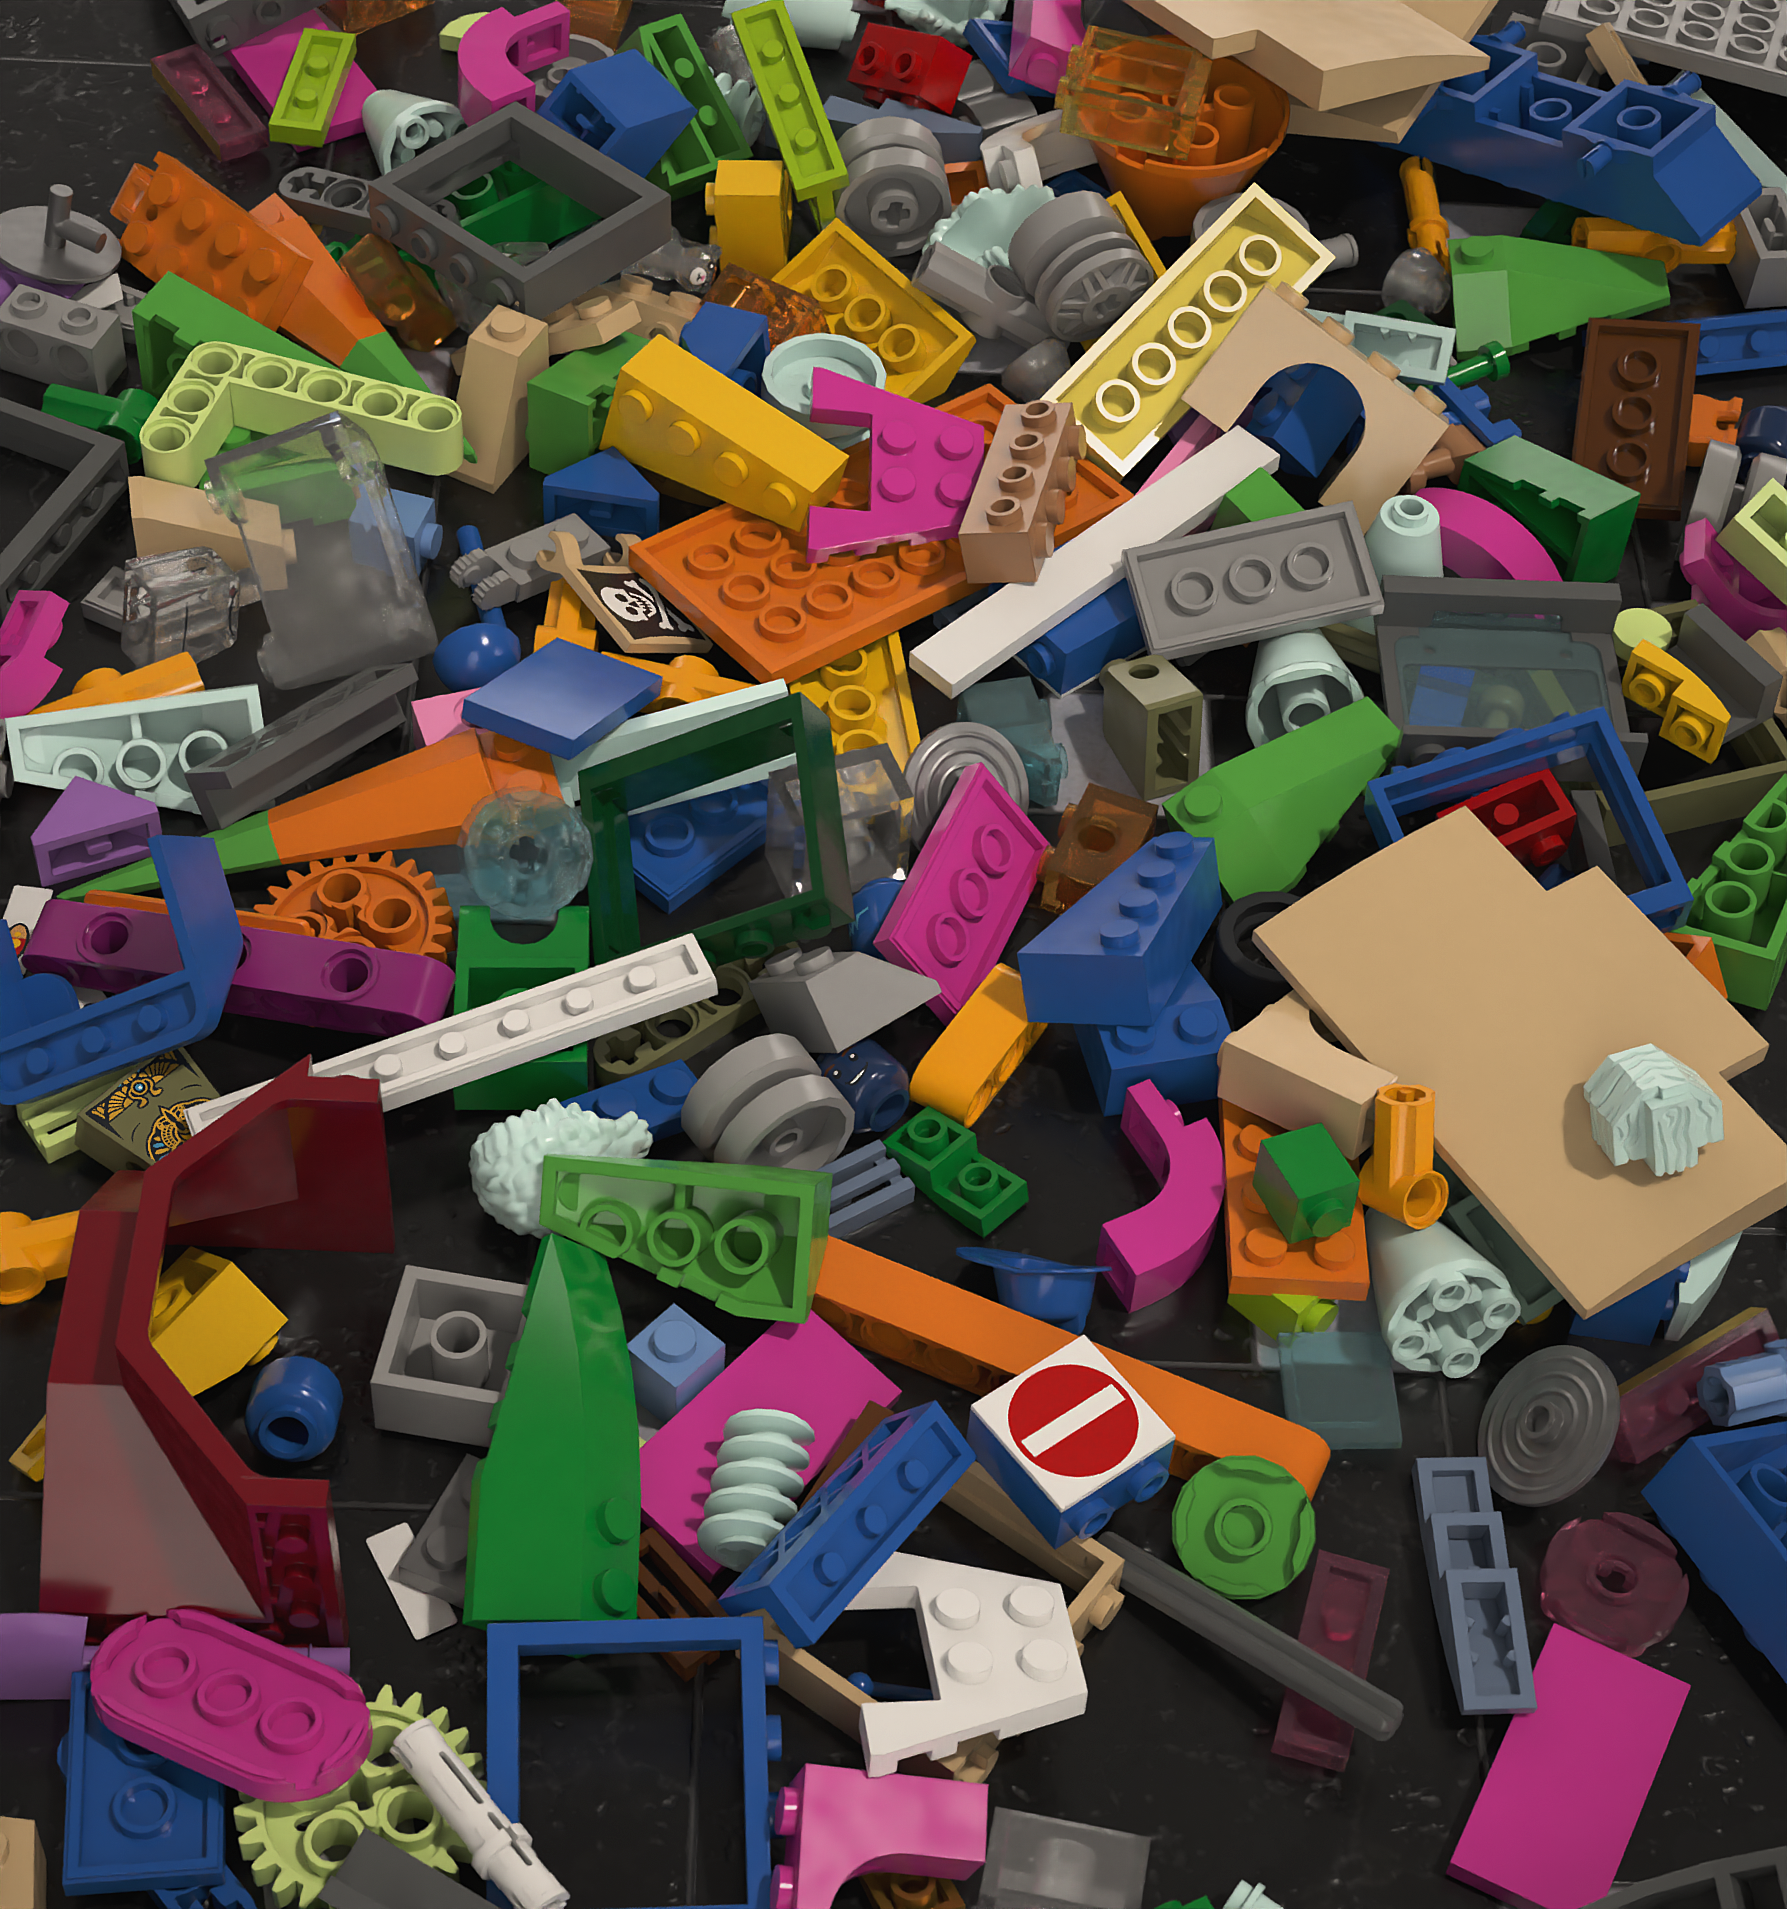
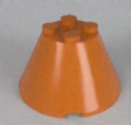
(1235, 137)

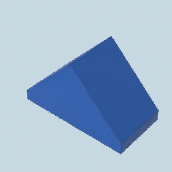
(604, 495)

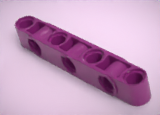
(276, 978)

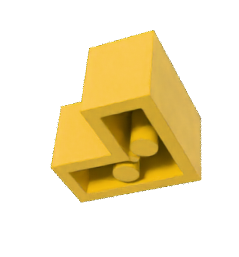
(751, 214)

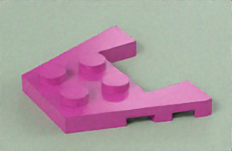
(918, 469)

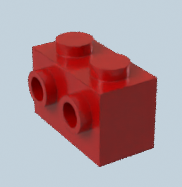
(909, 68)
(1526, 817)

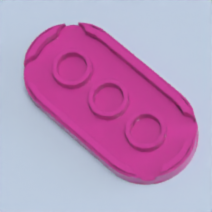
(231, 1705)

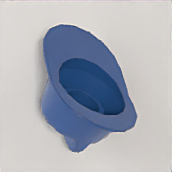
(1040, 1286)

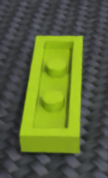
(312, 87)

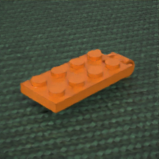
(208, 240)
(1257, 1251)

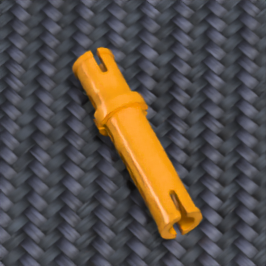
(1426, 224)

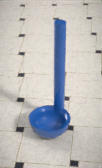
(478, 651)

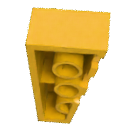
(718, 437)

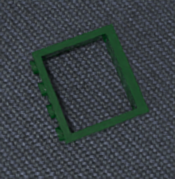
(693, 761)

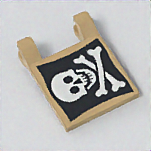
(623, 600)

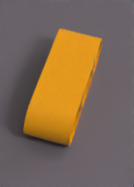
(977, 1050)

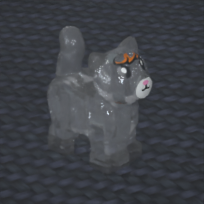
(680, 259)

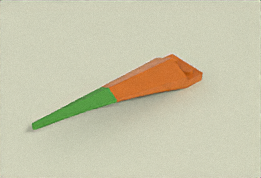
(332, 317)
(386, 808)

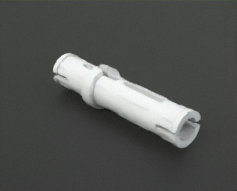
(498, 1847)

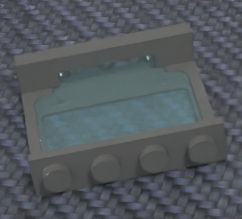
(1497, 657)

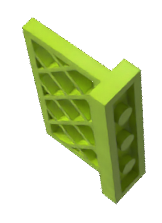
(792, 106)

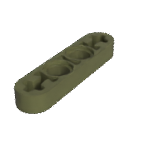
(705, 1019)

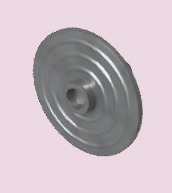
(57, 242)
(942, 757)
(1549, 1425)

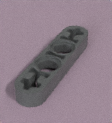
(320, 193)

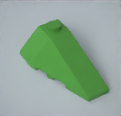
(1535, 288)
(1284, 797)
(716, 1228)

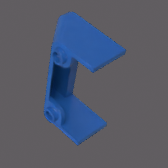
(58, 1046)

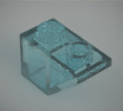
(1026, 723)

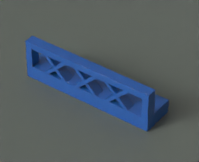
(1739, 341)
(853, 1523)

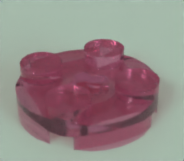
(1616, 1620)

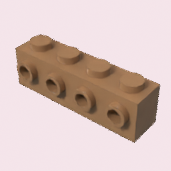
(1021, 492)

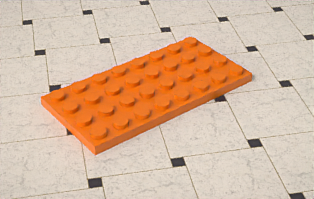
(788, 617)

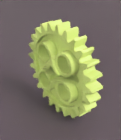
(334, 1818)

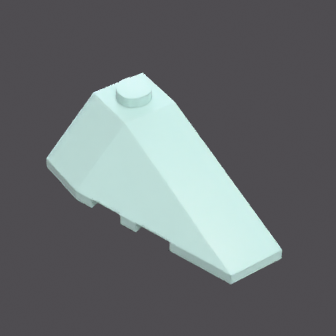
(135, 743)

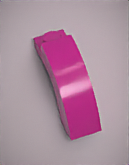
(501, 50)
(1485, 540)
(1727, 585)
(25, 636)
(1170, 1237)

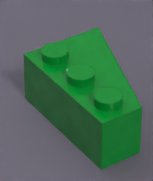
(1566, 507)

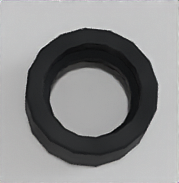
(1238, 975)

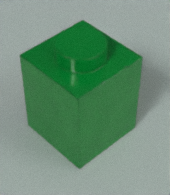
(1305, 1183)

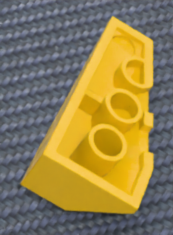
(203, 1327)

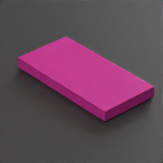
(266, 61)
(964, 891)
(786, 1369)
(1569, 1777)

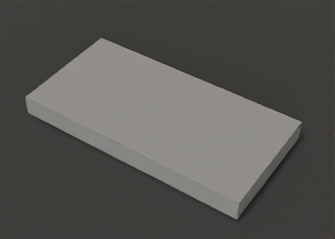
(1252, 581)

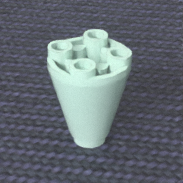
(406, 126)
(1435, 1296)

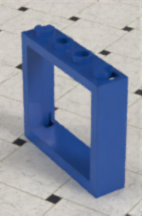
(1524, 752)
(759, 1731)

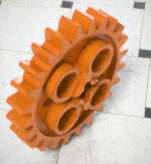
(370, 905)

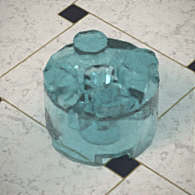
(550, 879)

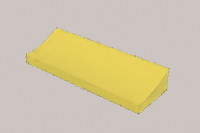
(1136, 373)

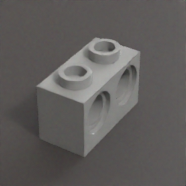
(60, 340)

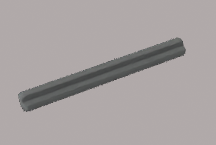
(1256, 1641)

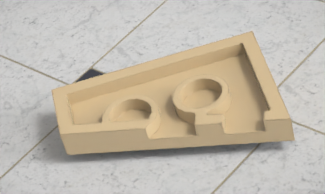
(580, 326)

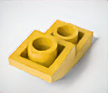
(1689, 708)

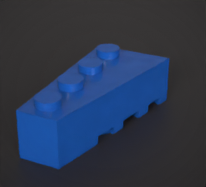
(1126, 939)

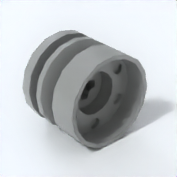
(1079, 265)

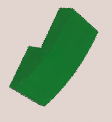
(947, 1168)

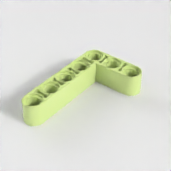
(270, 393)

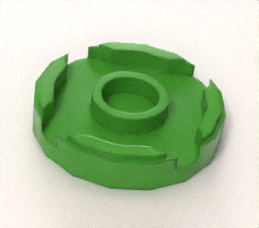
(1244, 1527)

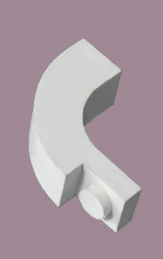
(1032, 152)

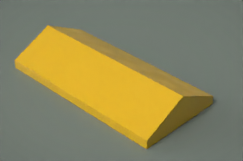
(880, 308)
(866, 699)

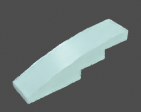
(1414, 347)

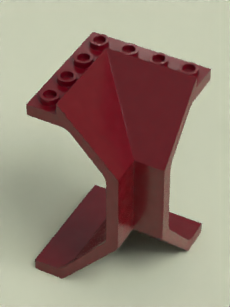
(138, 1481)

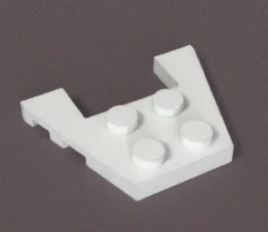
(993, 1656)

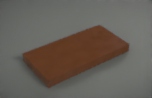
(1638, 408)

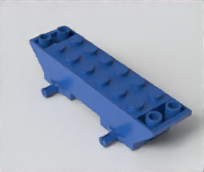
(1618, 154)

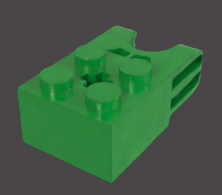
(495, 969)

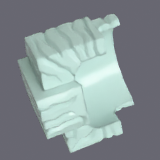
(1652, 1110)

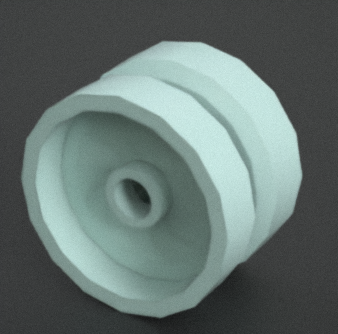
(789, 374)

